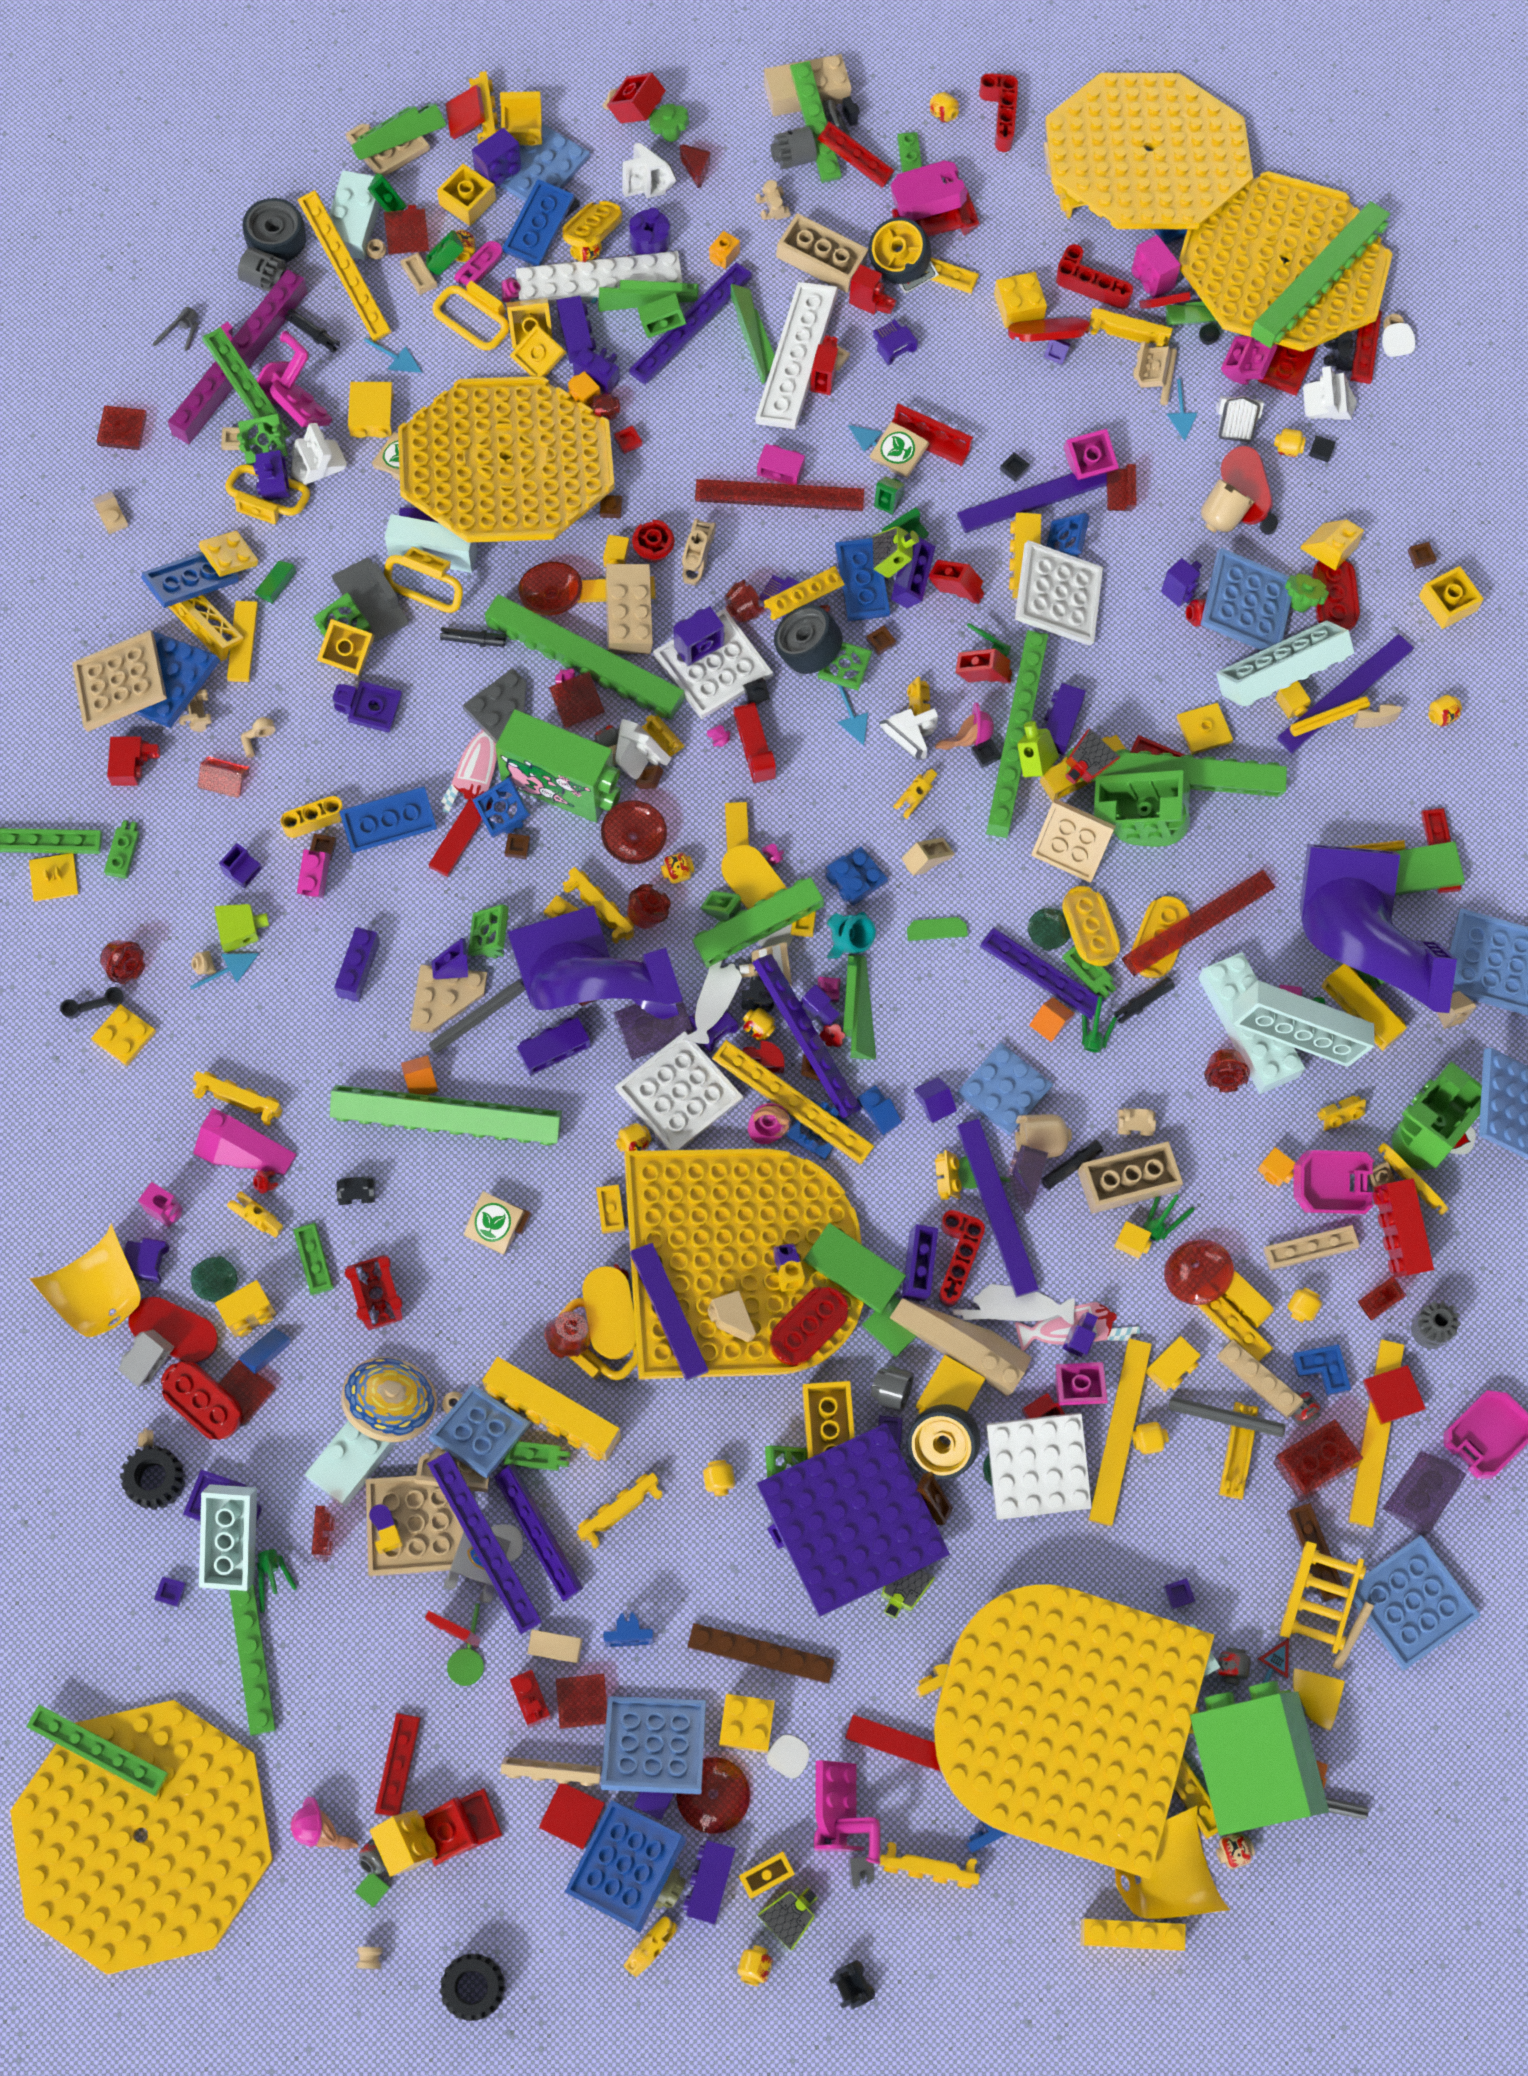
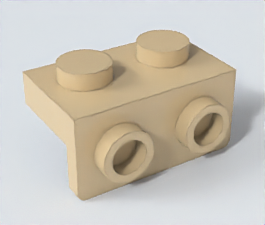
(1151, 365)

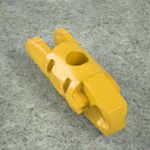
(916, 792)
(256, 1215)
(650, 1946)

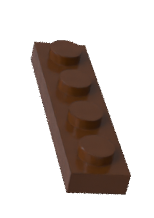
(1308, 1529)

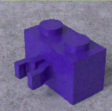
(599, 369)
(272, 475)
(1182, 582)

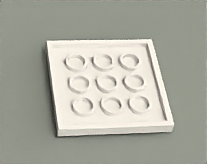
(1059, 593)
(718, 676)
(679, 1093)
(1038, 1466)

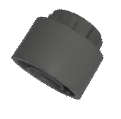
(892, 1387)

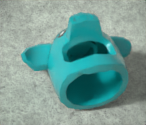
(850, 934)

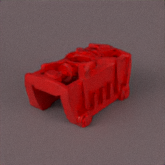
(362, 1292)

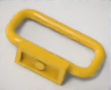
(483, 301)
(259, 507)
(431, 566)
(591, 1363)

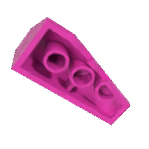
(232, 1143)

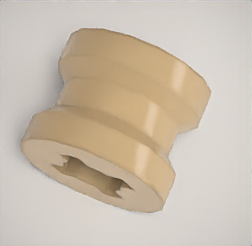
(369, 1957)

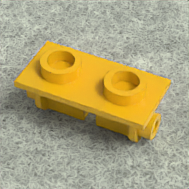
(918, 692)
(662, 735)
(1351, 1109)
(948, 1165)

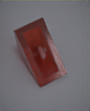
(696, 162)
(1382, 1298)

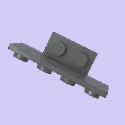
(373, 597)

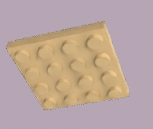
(119, 681)
(423, 1523)

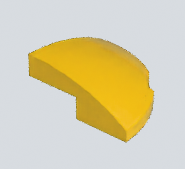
(1318, 1695)

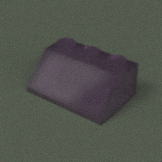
(648, 1034)
(1025, 1175)
(1424, 1492)

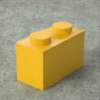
(1172, 1364)
(766, 1875)

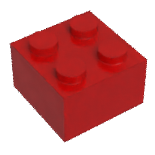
(636, 98)

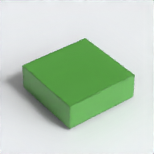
(372, 1889)

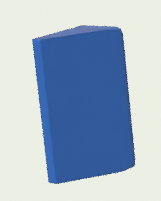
(265, 1350)

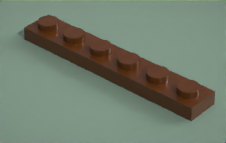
(760, 1653)

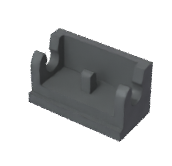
(862, 1867)

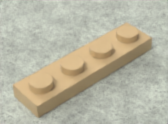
(1311, 1247)
(1260, 1379)
(561, 1772)

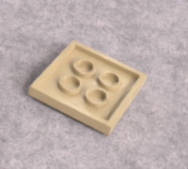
(1073, 840)

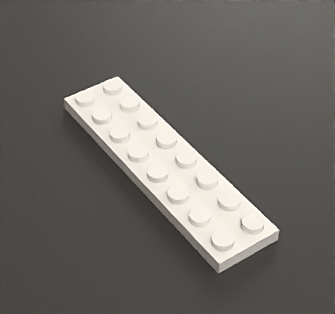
(585, 278)
(795, 355)

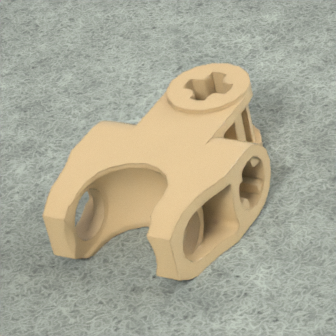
(697, 549)

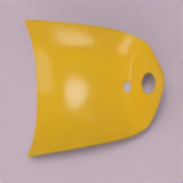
(92, 1287)
(1179, 1877)

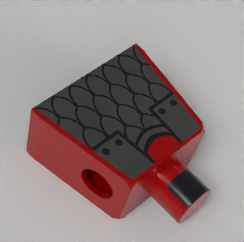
(1089, 758)

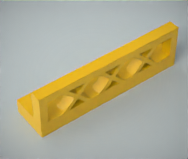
(208, 634)

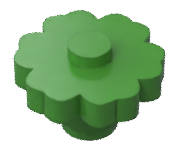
(669, 121)
(1305, 592)

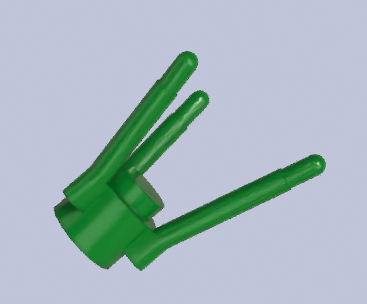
(1000, 646)
(1094, 1041)
(1157, 1226)
(268, 1564)

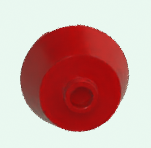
(653, 541)

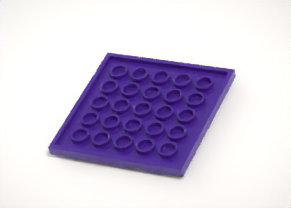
(852, 1520)

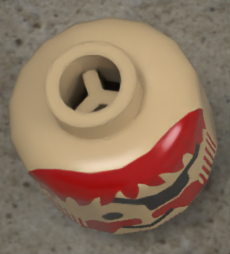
(1235, 1850)

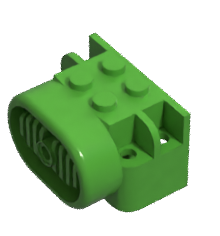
(1145, 806)
(1437, 1118)

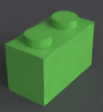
(661, 315)

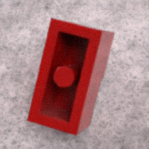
(868, 292)
(824, 366)
(957, 579)
(984, 666)
(127, 759)
(530, 1698)

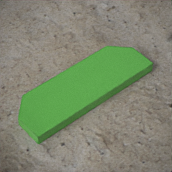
(936, 929)

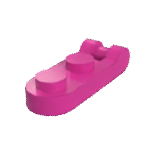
(479, 263)

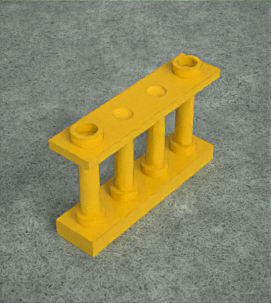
(1298, 1602)

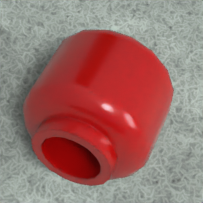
(1195, 611)

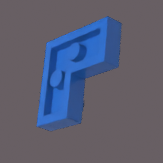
(1327, 1362)

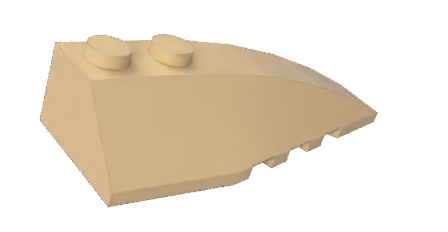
(966, 1343)

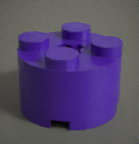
(649, 232)

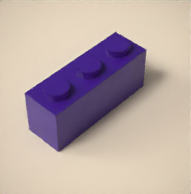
(574, 326)
(913, 577)
(1064, 715)
(357, 964)
(553, 1045)
(920, 1262)
(709, 1882)

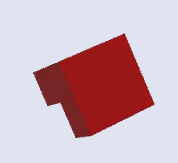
(1042, 1407)

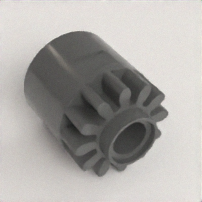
(794, 148)
(260, 269)
(1435, 1325)

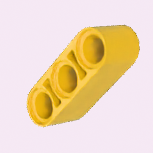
(301, 814)
(1247, 1301)

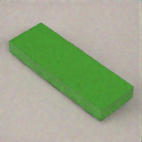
(313, 1259)

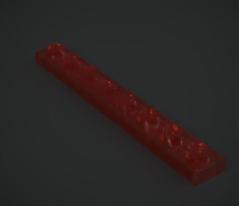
(779, 495)
(1198, 923)

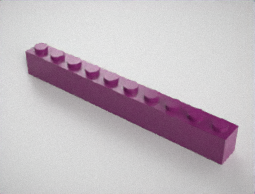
(249, 343)

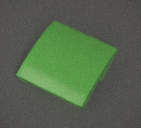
(888, 1332)

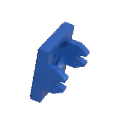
(1077, 528)
(493, 795)
(809, 1143)
(628, 1633)

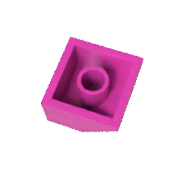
(1090, 454)
(1080, 1383)

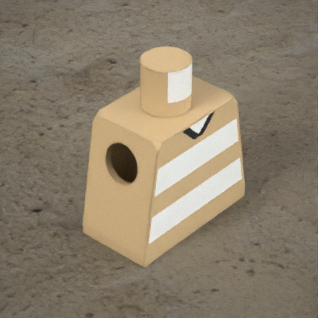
(780, 955)

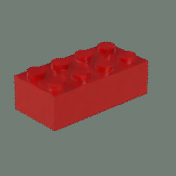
(1403, 1228)

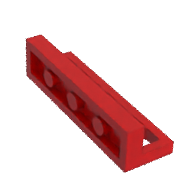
(944, 445)

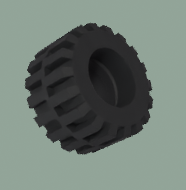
(166, 1491)
(450, 1981)

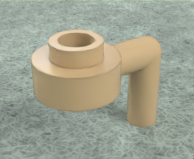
(261, 728)

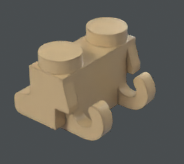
(773, 201)
(196, 713)
(1136, 1119)

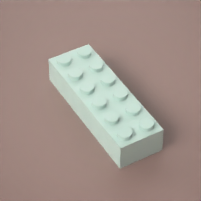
(1285, 663)
(1303, 1023)
(1268, 1060)

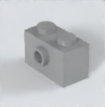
(145, 1357)

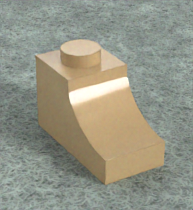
(926, 855)

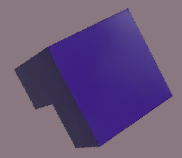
(240, 866)
(935, 1099)
(654, 1803)

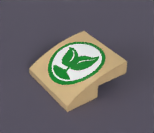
(899, 450)
(388, 457)
(493, 1223)

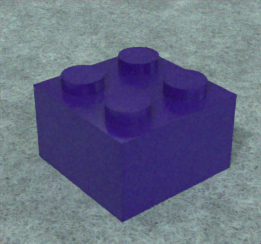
(497, 157)
(698, 635)

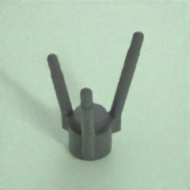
(832, 114)
(185, 320)

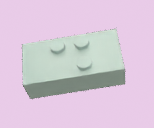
(354, 212)
(432, 538)
(347, 1463)
(228, 1537)

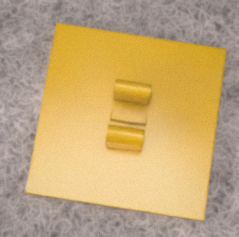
(53, 877)

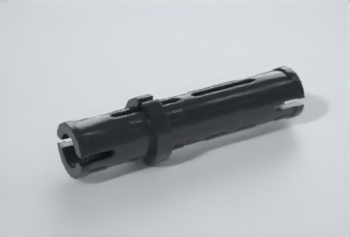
(318, 334)
(473, 637)
(1136, 1005)
(1072, 1164)

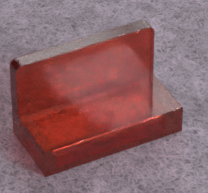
(1121, 489)
(222, 776)

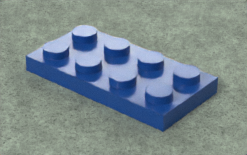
(538, 223)
(185, 579)
(864, 587)
(388, 819)

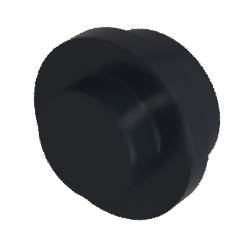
(1209, 334)

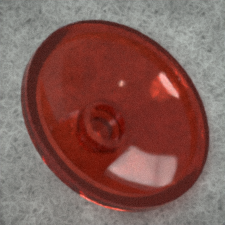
(550, 588)
(635, 819)
(1204, 1282)
(726, 1810)

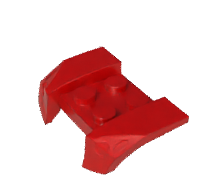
(959, 218)

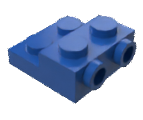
(855, 876)

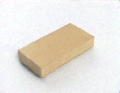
(418, 273)

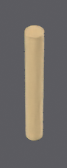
(1166, 388)
(1353, 1635)

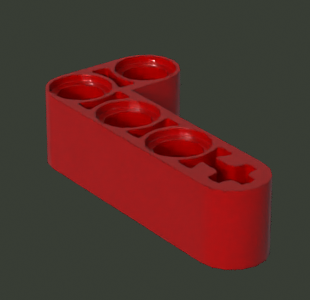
(1004, 90)
(1095, 284)
(758, 757)
(959, 1261)

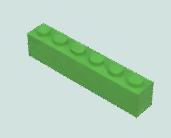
(758, 922)

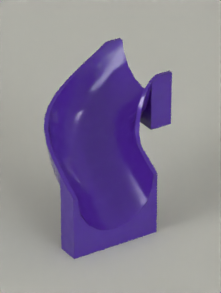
(1349, 918)
(570, 964)

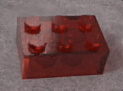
(1318, 1460)

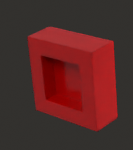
(628, 439)

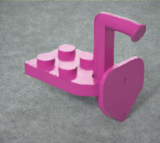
(279, 386)
(837, 1811)

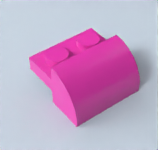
(1247, 360)

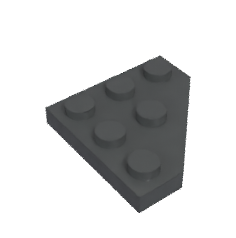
(496, 703)

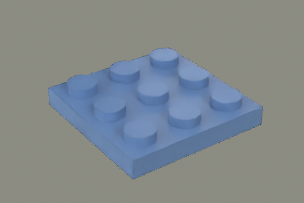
(1004, 1088)
(479, 1431)

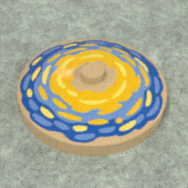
(388, 1399)

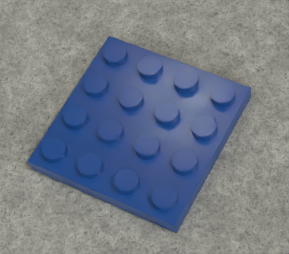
(183, 674)
(626, 1865)

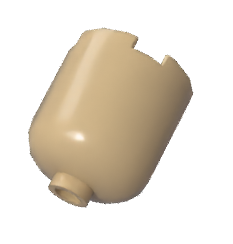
(1224, 507)
(1043, 1133)

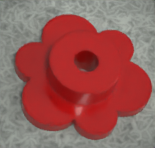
(836, 1039)

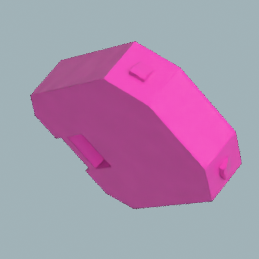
(923, 193)
(1324, 1182)
(1491, 1430)

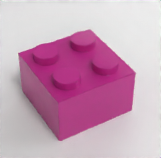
(1155, 267)

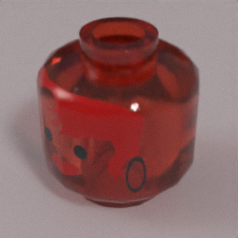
(606, 406)

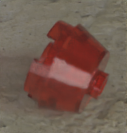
(743, 602)
(647, 906)
(122, 960)
(1226, 1070)
(567, 1334)

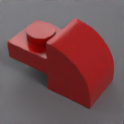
(768, 1056)

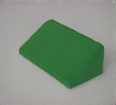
(385, 194)
(444, 253)
(276, 581)

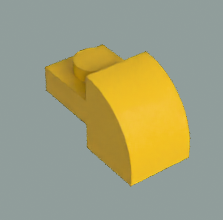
(931, 1684)

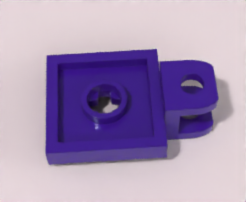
(356, 704)
(193, 1506)

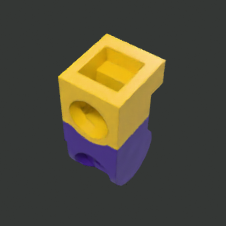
(788, 1267)
(383, 1520)

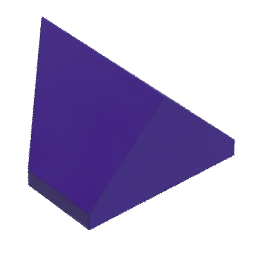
(451, 962)

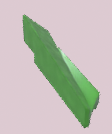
(399, 129)
(639, 293)
(1188, 314)
(752, 330)
(857, 1009)

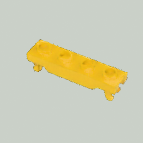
(488, 104)
(1129, 328)
(804, 593)
(605, 910)
(230, 1093)
(1237, 1456)
(611, 1514)
(920, 1866)

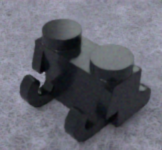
(1340, 352)
(756, 996)
(355, 1188)
(853, 1985)

